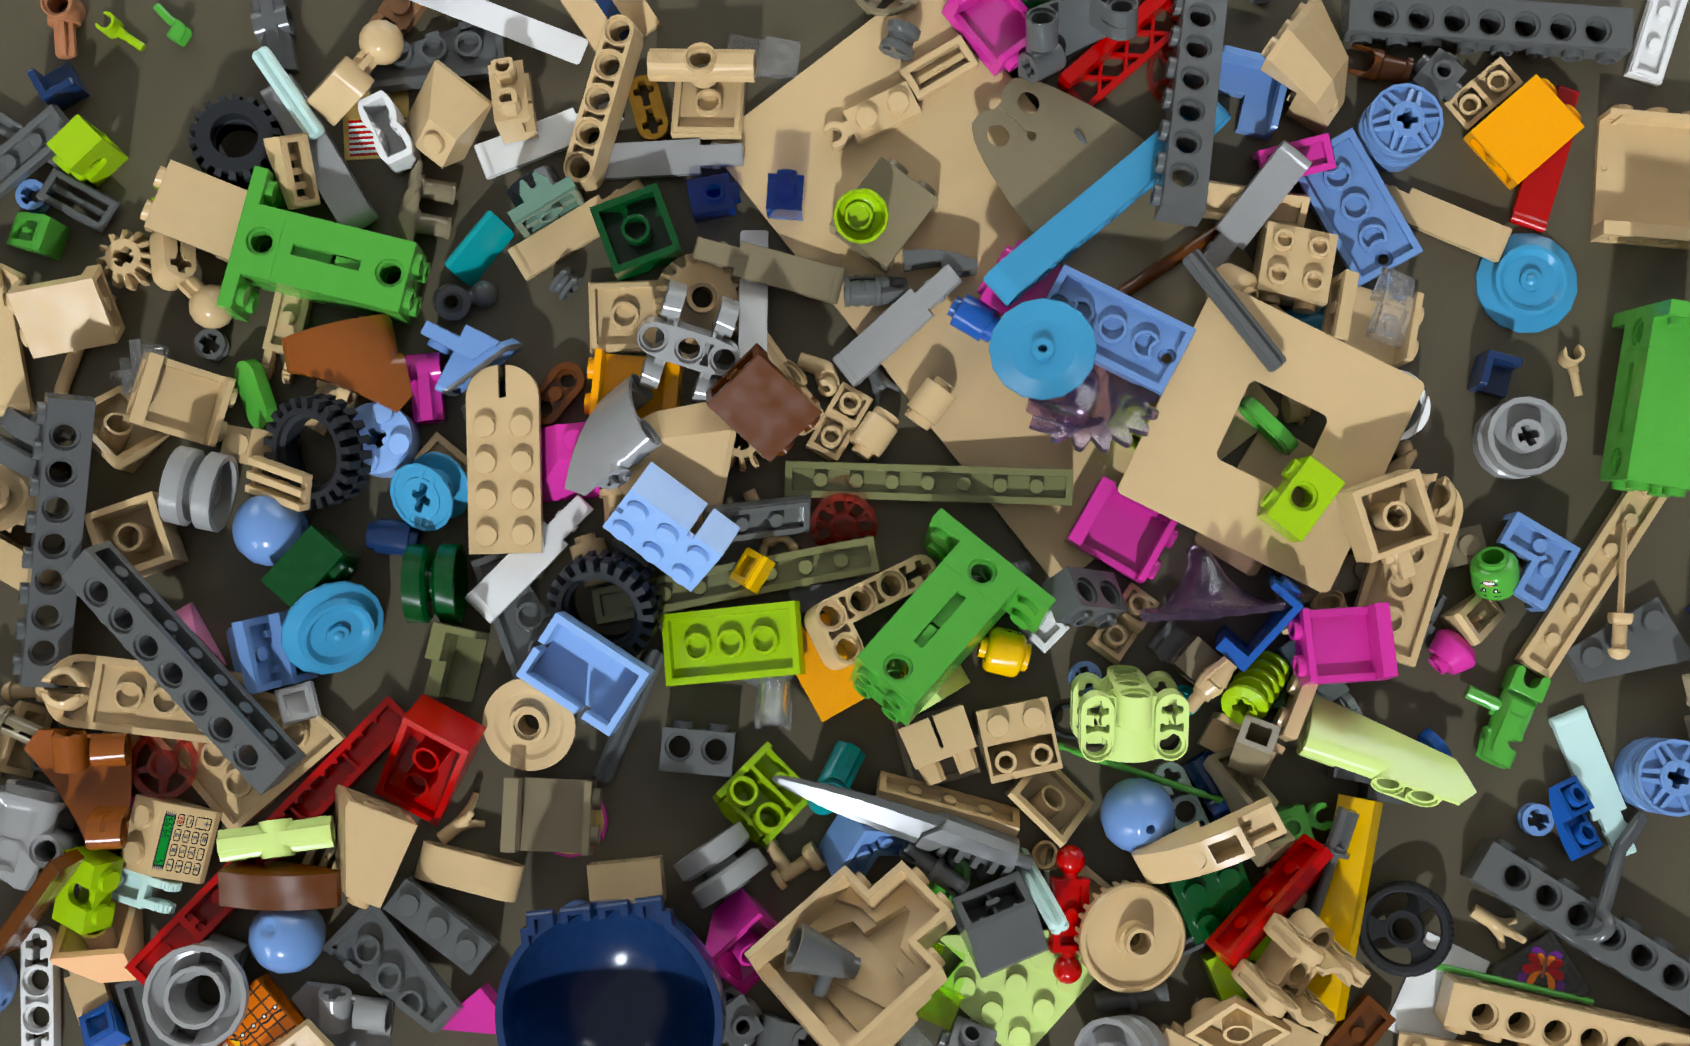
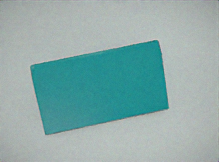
(479, 248)

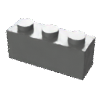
(442, 924)

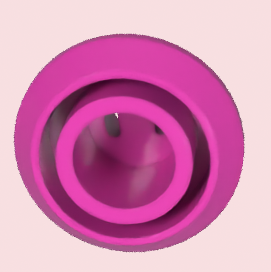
(1450, 653)

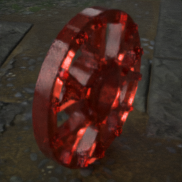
(843, 523)

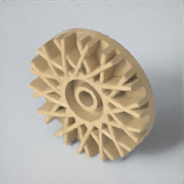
(1112, 922)

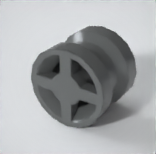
(899, 39)

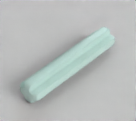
(288, 92)
(1043, 898)

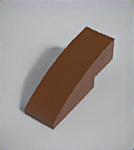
(278, 886)

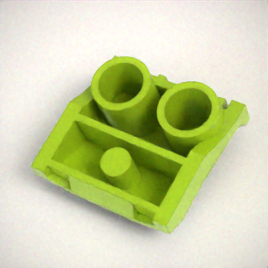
(757, 799)

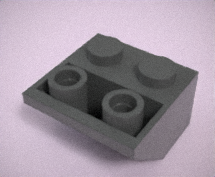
(999, 924)

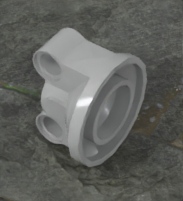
(173, 999)

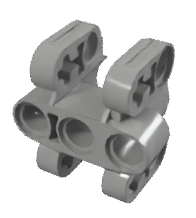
(675, 331)

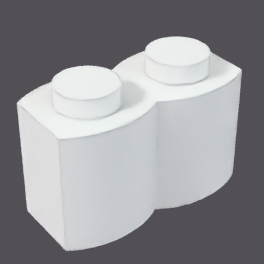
(388, 132)

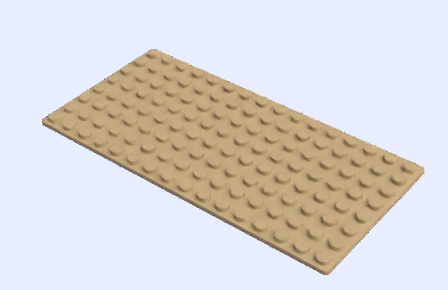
(973, 218)

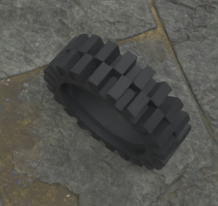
(346, 438)
(624, 576)

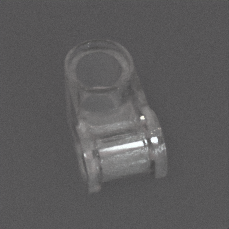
(774, 703)

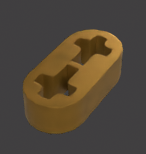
(640, 111)

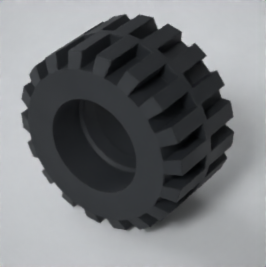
(220, 121)

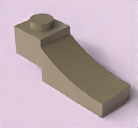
(1240, 791)

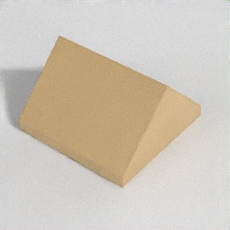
(120, 442)
(1051, 803)

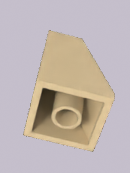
(369, 845)

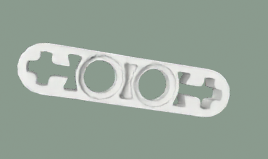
(33, 997)

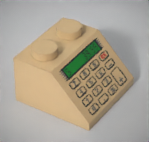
(170, 839)

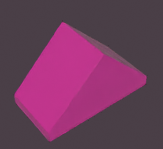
(477, 1013)

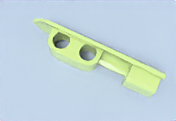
(1391, 760)

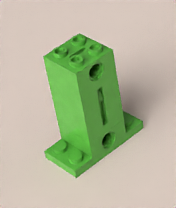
(317, 261)
(1651, 402)
(945, 620)

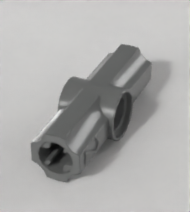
(275, 29)

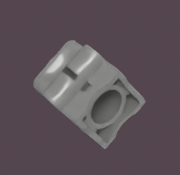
(32, 830)

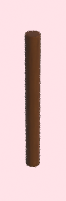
(1168, 262)

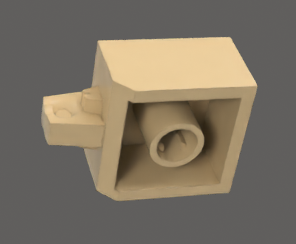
(1393, 536)

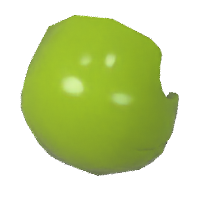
(861, 215)

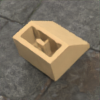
(1018, 739)

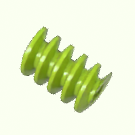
(1255, 688)

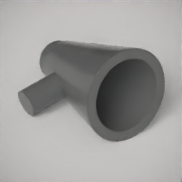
(818, 955)

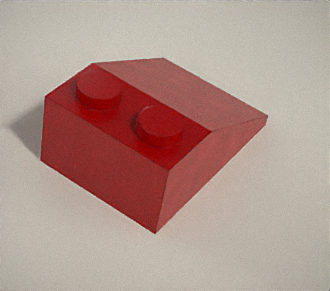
(429, 759)

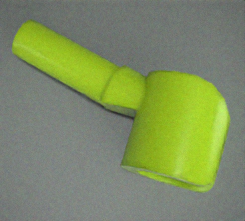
(116, 29)

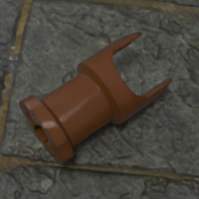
(1384, 66)

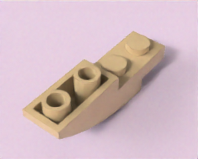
(1212, 847)

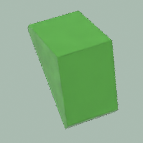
(38, 235)

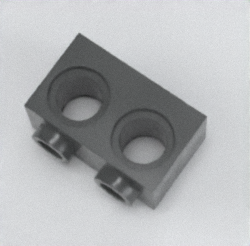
(1086, 597)
(698, 759)

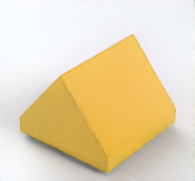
(752, 570)

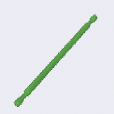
(1152, 777)
(1515, 984)

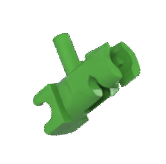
(1508, 714)

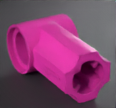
(424, 374)

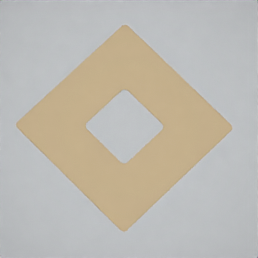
(1178, 462)

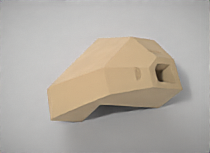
(1311, 63)
(692, 450)

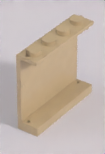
(1642, 178)

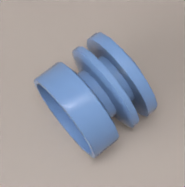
(1384, 137)
(1643, 775)

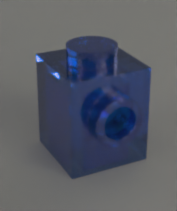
(785, 195)
(713, 197)

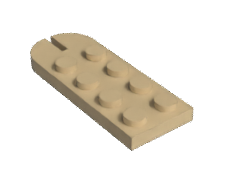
(504, 463)
(1415, 597)
(117, 698)

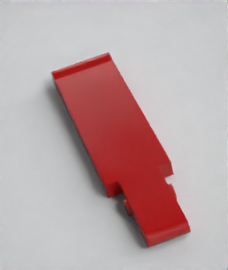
(1539, 188)

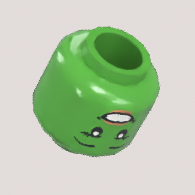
(1494, 573)

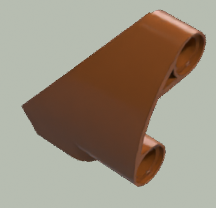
(354, 356)
(91, 777)

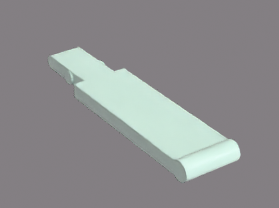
(1588, 762)

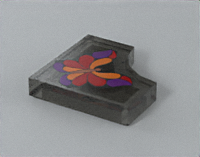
(1542, 964)

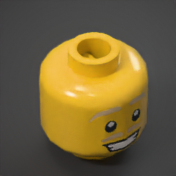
(1004, 652)

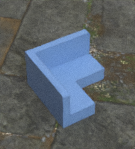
(1259, 92)
(1546, 558)
(856, 845)

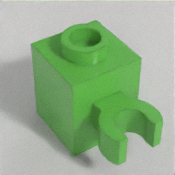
(1300, 821)

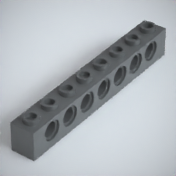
(1609, 24)
(1172, 201)
(69, 523)
(183, 666)
(1487, 871)

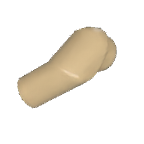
(823, 372)

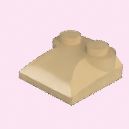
(1233, 1024)

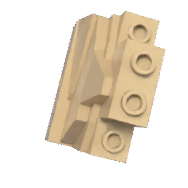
(893, 936)

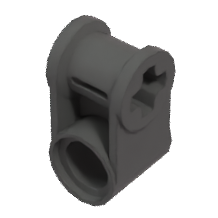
(780, 1031)

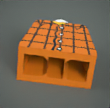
(268, 1016)

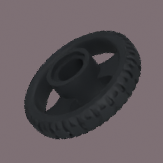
(1422, 957)

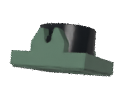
(541, 199)

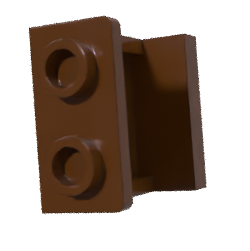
(763, 404)

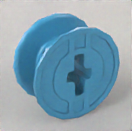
(430, 491)

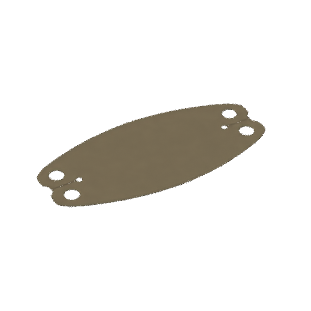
(1056, 168)

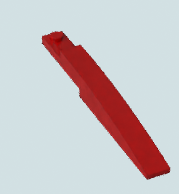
(311, 799)

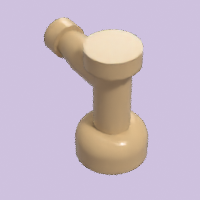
(786, 870)

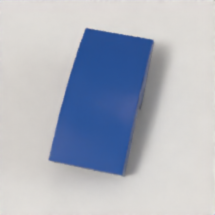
(1568, 808)

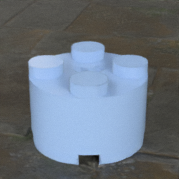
(400, 443)

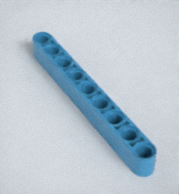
(1081, 220)

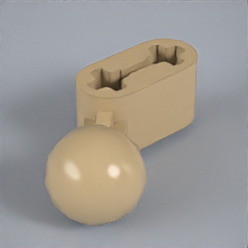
(341, 89)
(174, 268)

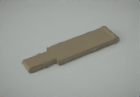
(774, 268)

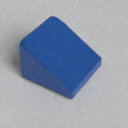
(104, 1026)

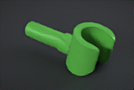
(178, 32)

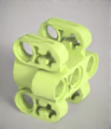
(1128, 715)

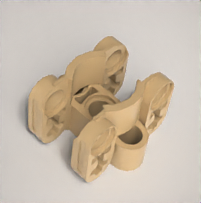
(1289, 963)

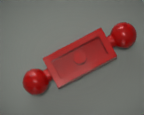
(1071, 894)

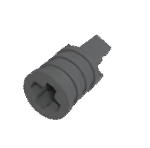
(872, 289)

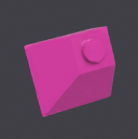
(557, 450)
(733, 931)

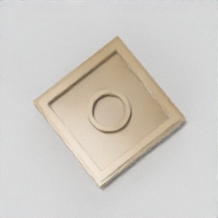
(708, 112)
(617, 312)

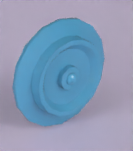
(1529, 284)
(1042, 349)
(332, 627)

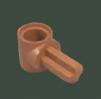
(64, 25)

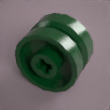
(434, 583)

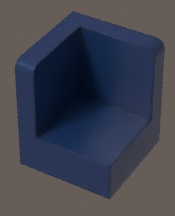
(59, 86)
(1493, 373)

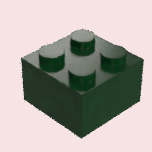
(637, 232)
(310, 562)
(1209, 899)

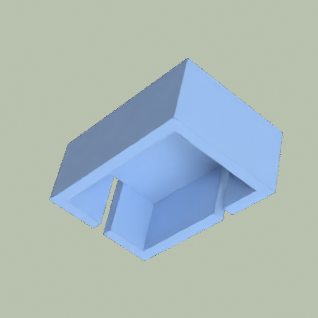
(657, 525)
(584, 671)

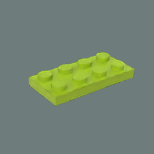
(733, 643)

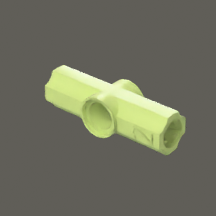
(276, 838)

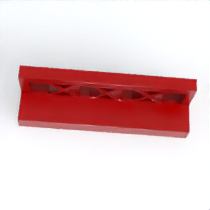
(1106, 49)
(1273, 894)

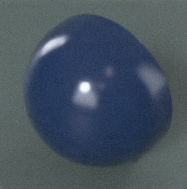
(610, 979)

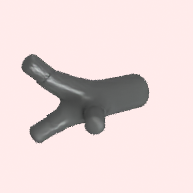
(879, 383)

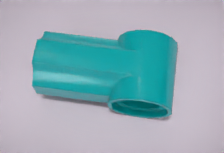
(839, 770)

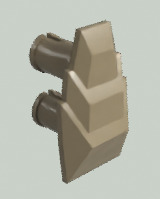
(410, 219)

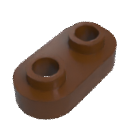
(556, 394)

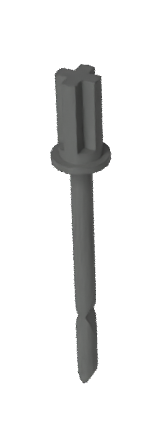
(1338, 844)

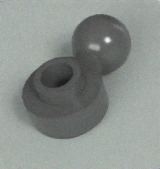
(482, 294)

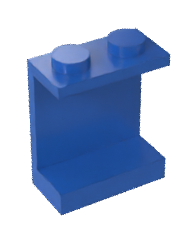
(1245, 653)

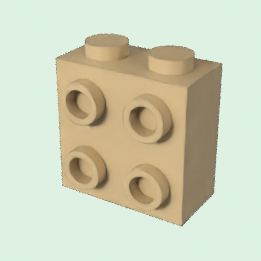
(1294, 266)

